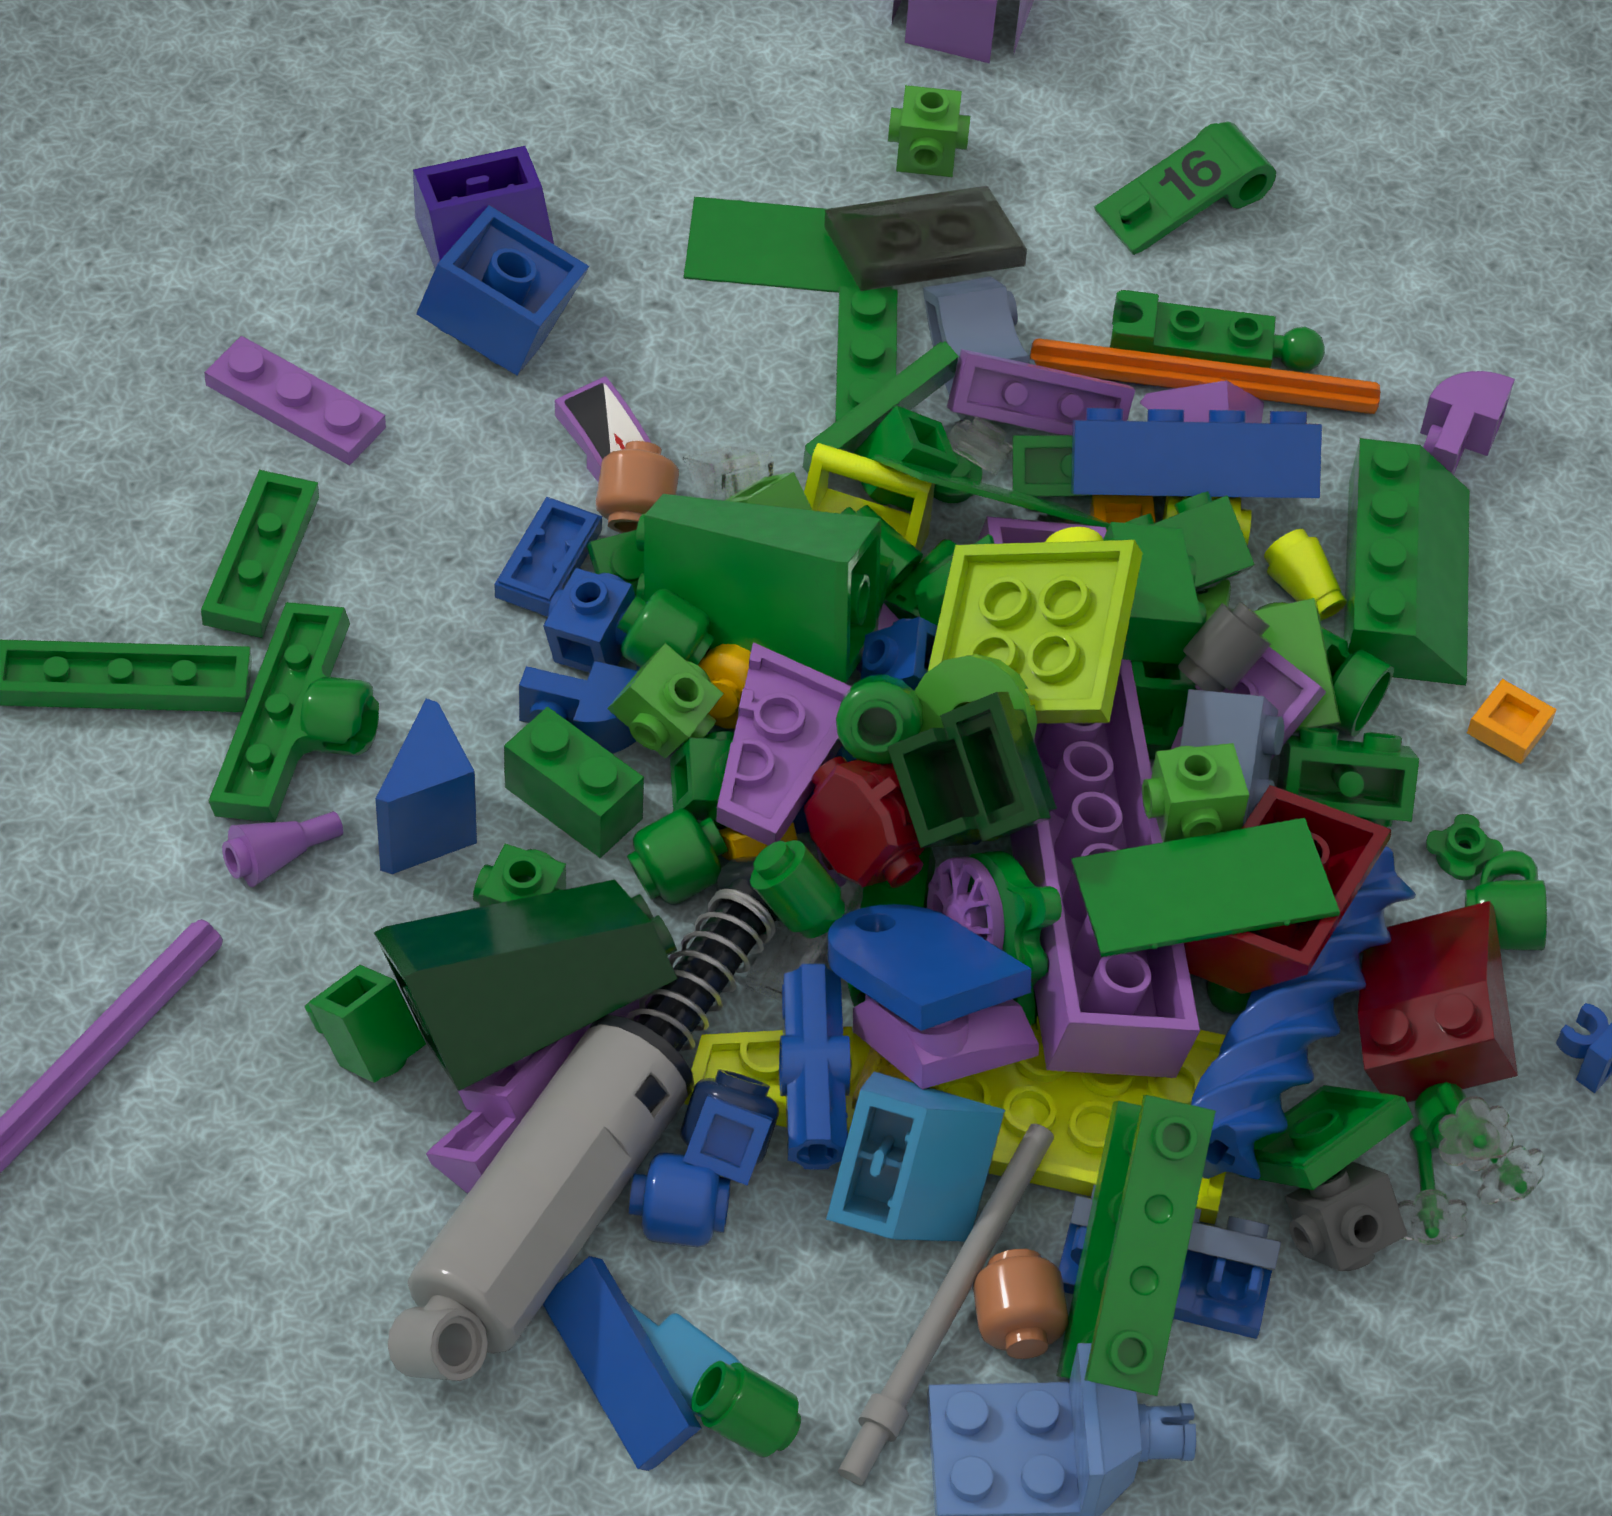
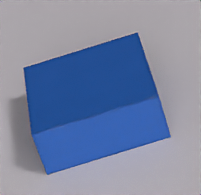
(727, 1139)

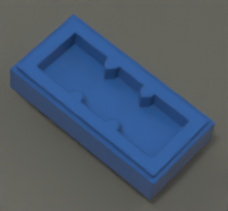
(547, 555)

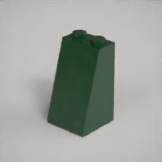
(524, 972)

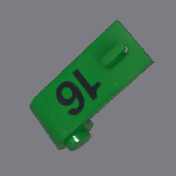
(1187, 182)

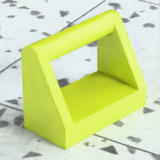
(827, 459)

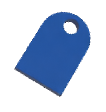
(922, 963)

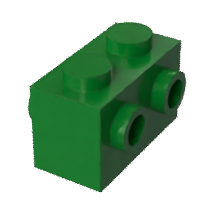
(1360, 778)

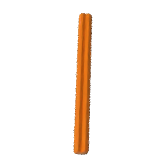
(1184, 372)

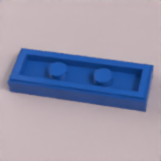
(620, 1364)

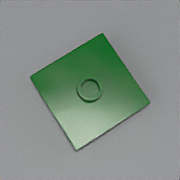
(1328, 1134)

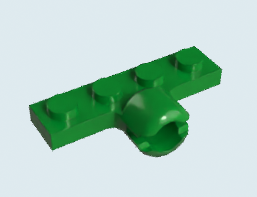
(292, 713)

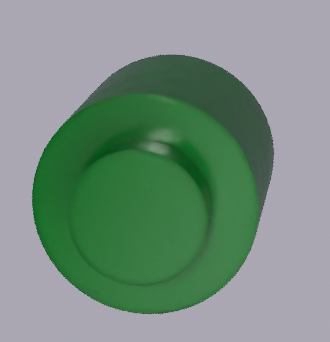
(797, 888)
(746, 1408)

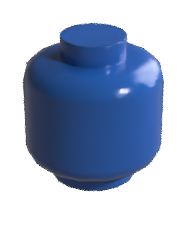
(680, 1201)

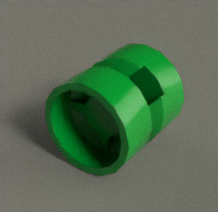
(1358, 682)

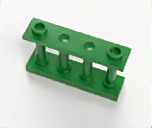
(1137, 1242)

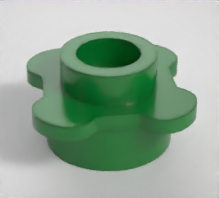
(1460, 861)

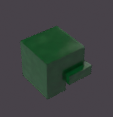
(973, 775)

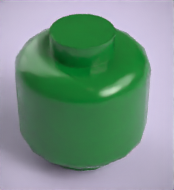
(661, 621)
(876, 715)
(677, 856)

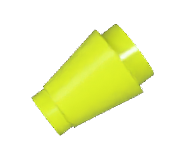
(1304, 571)

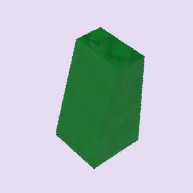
(768, 575)

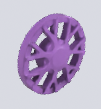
(965, 906)

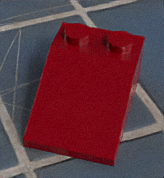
(1436, 1005)

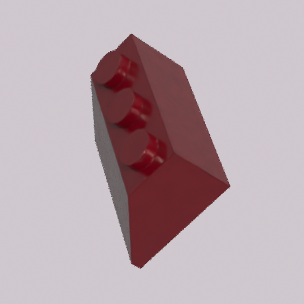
(1282, 953)

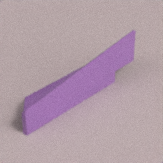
(499, 1106)

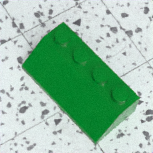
(1407, 562)

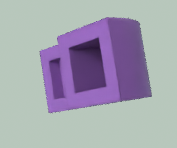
(1465, 415)

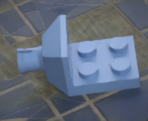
(1046, 1444)

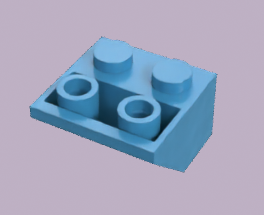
(914, 1162)

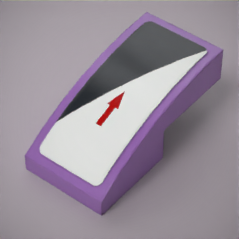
(598, 421)

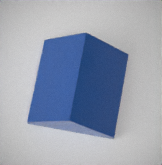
(427, 796)

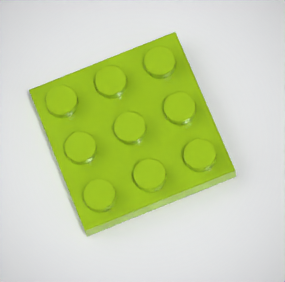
(1049, 615)

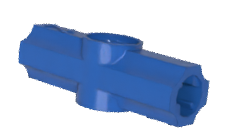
(814, 1066)

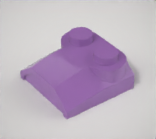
(951, 1049)

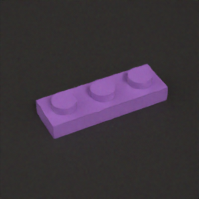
(1030, 393)
(295, 400)

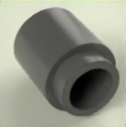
(1225, 648)

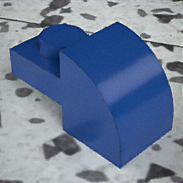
(579, 701)

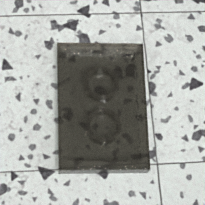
(924, 237)

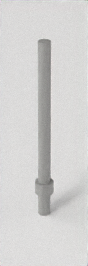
(886, 1411)

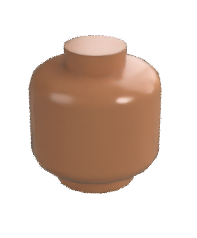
(632, 483)
(1020, 1303)

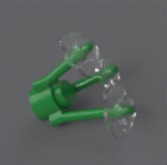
(1469, 1134)

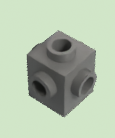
(1346, 1218)

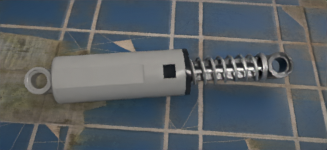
(572, 1153)

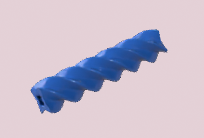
(1271, 1037)

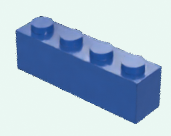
(1196, 457)

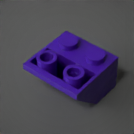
(458, 191)

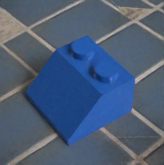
(501, 289)

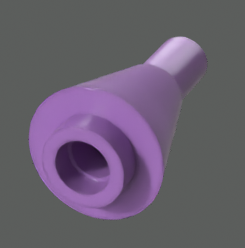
(264, 848)

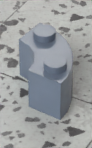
(976, 318)

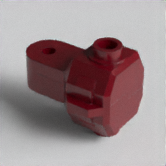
(863, 823)

